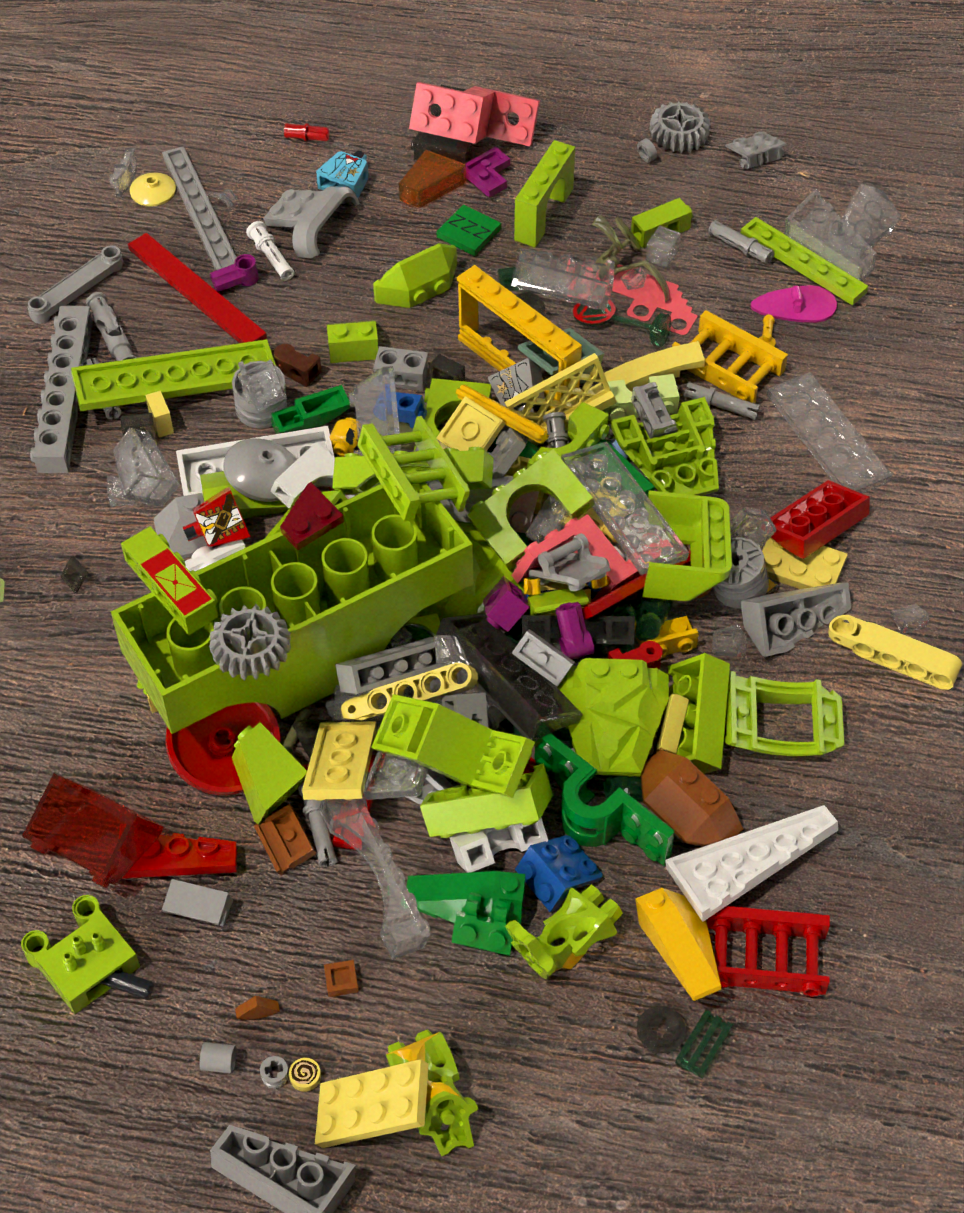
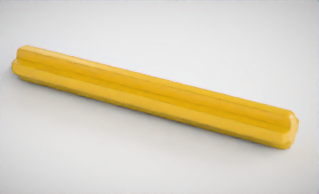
(510, 417)

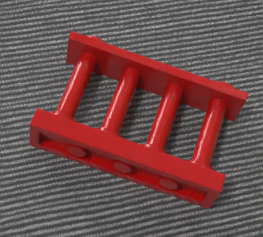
(781, 925)

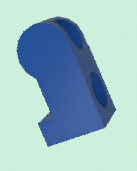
(410, 407)

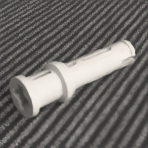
(265, 244)

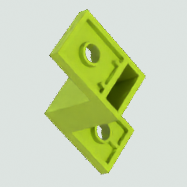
(453, 745)

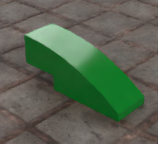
(311, 411)

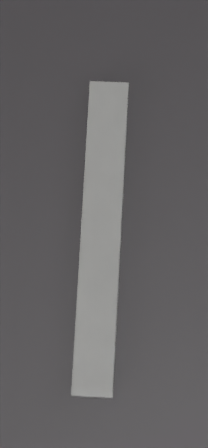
(199, 208)

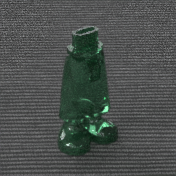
(648, 613)

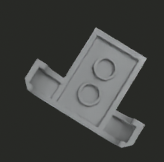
(307, 214)

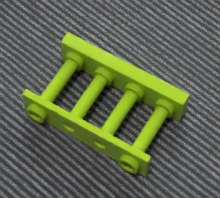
(398, 483)

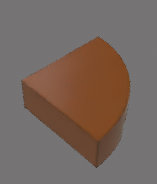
(257, 1008)

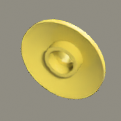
(152, 189)

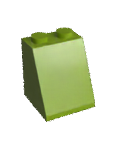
(265, 771)

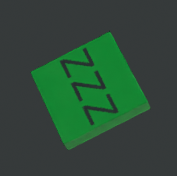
(468, 230)

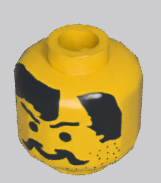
(344, 436)

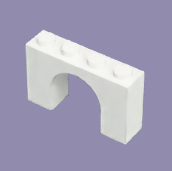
(313, 466)

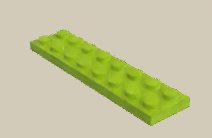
(171, 373)

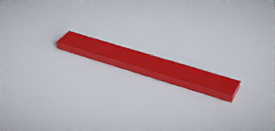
(196, 290)

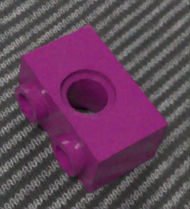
(505, 604)

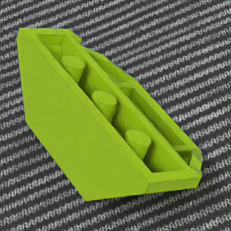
(417, 277)

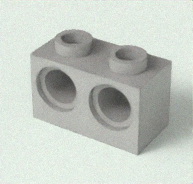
(408, 365)

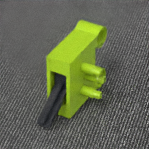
(87, 959)

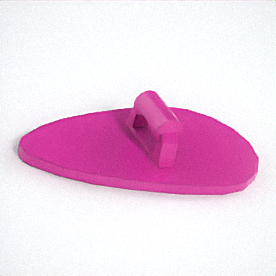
(797, 304)

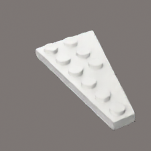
(731, 867)

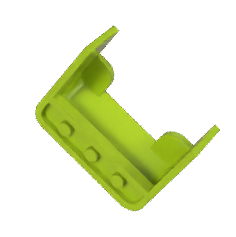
(704, 526)

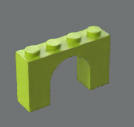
(550, 179)
(443, 400)
(546, 475)

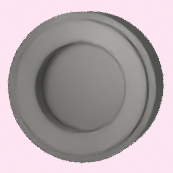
(646, 150)

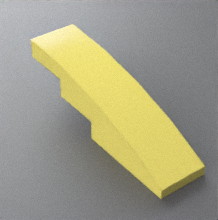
(658, 363)

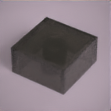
(446, 369)
(141, 422)

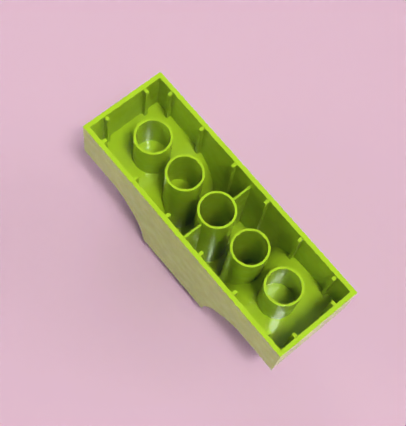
(336, 595)

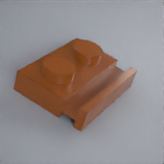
(285, 839)

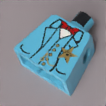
(344, 171)

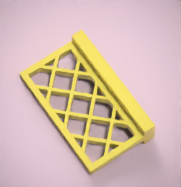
(596, 396)

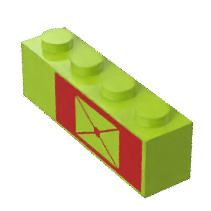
(170, 580)

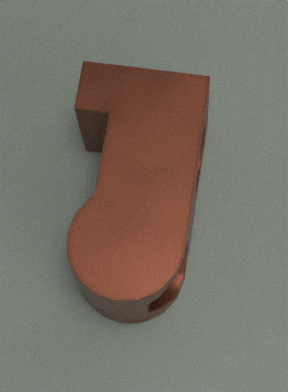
(296, 365)

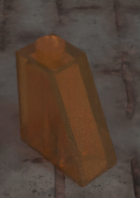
(430, 179)

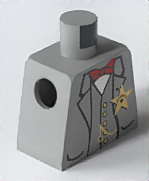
(516, 380)

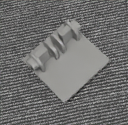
(757, 149)

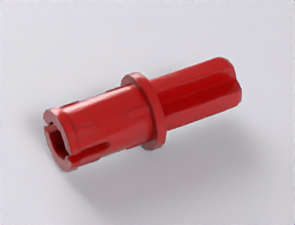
(306, 132)

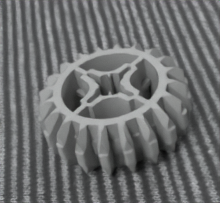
(680, 126)
(255, 654)

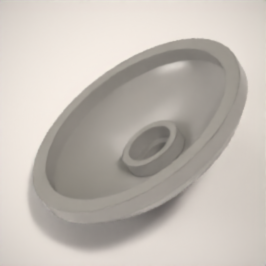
(255, 465)

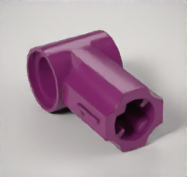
(242, 272)
(575, 639)

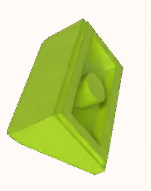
(547, 602)

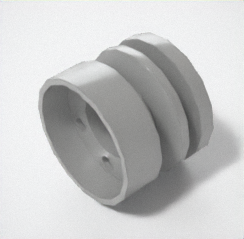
(248, 412)
(747, 575)

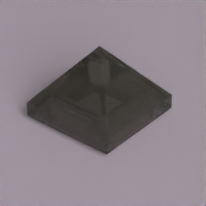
(74, 574)

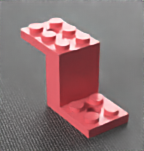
(474, 114)
(599, 545)

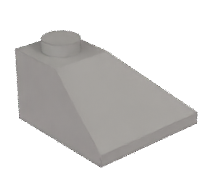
(171, 523)

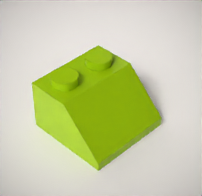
(352, 341)

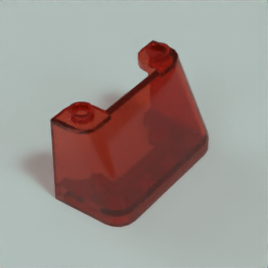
(90, 830)

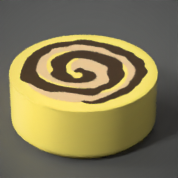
(304, 1074)

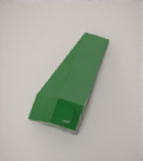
(447, 893)

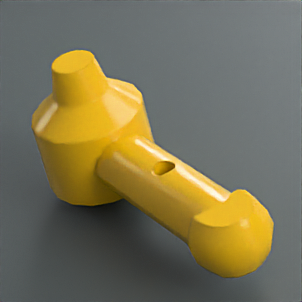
(768, 322)

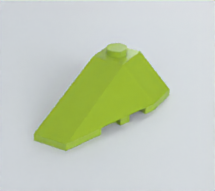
(216, 482)

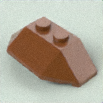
(687, 800)

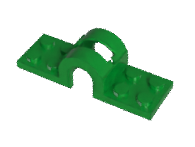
(615, 815)

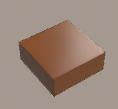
(341, 978)

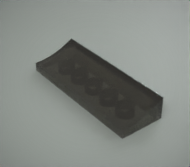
(511, 685)

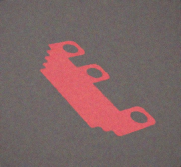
(652, 297)

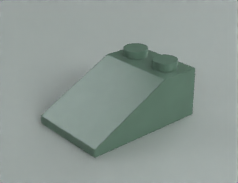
(550, 364)

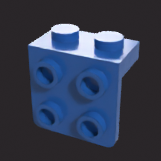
(555, 868)

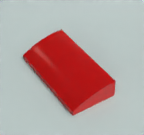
(819, 518)

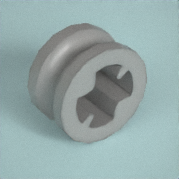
(266, 1067)

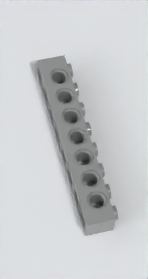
(59, 399)

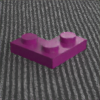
(484, 171)

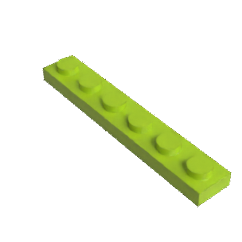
(806, 261)

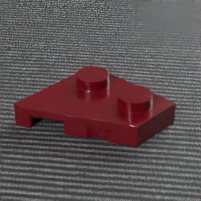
(310, 518)

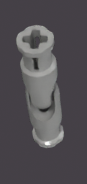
(107, 324)

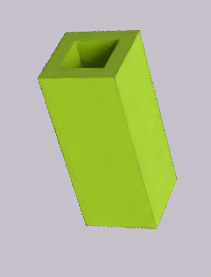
(671, 215)

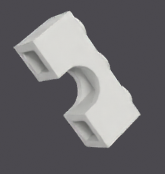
(477, 849)

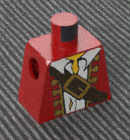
(217, 520)

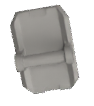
(569, 567)

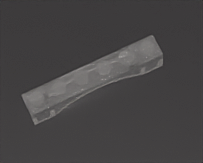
(402, 924)

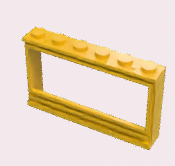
(478, 286)

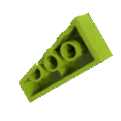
(705, 684)
(476, 809)

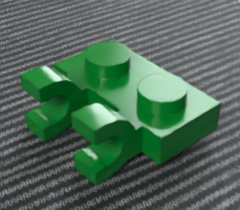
(482, 931)

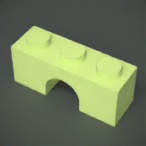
(624, 406)

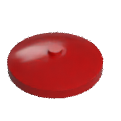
(205, 748)

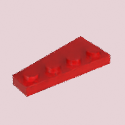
(185, 856)

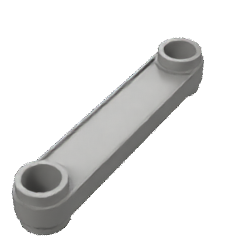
(75, 284)

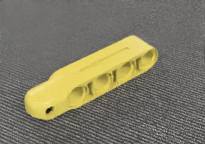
(896, 651)
(365, 705)

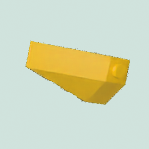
(680, 940)

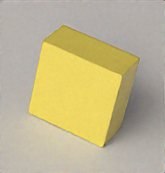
(160, 412)

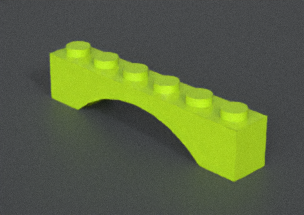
(354, 474)

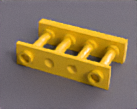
(742, 343)

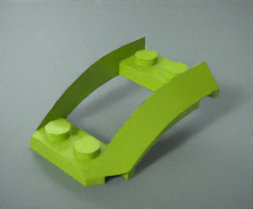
(742, 715)

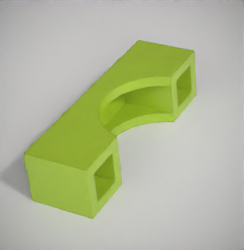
(585, 427)

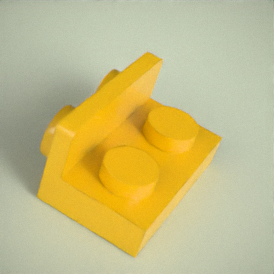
(676, 636)

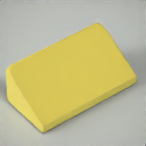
(672, 724)

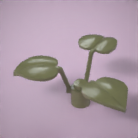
(603, 224)

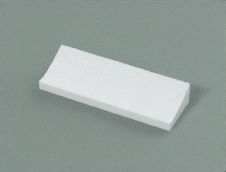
(210, 458)

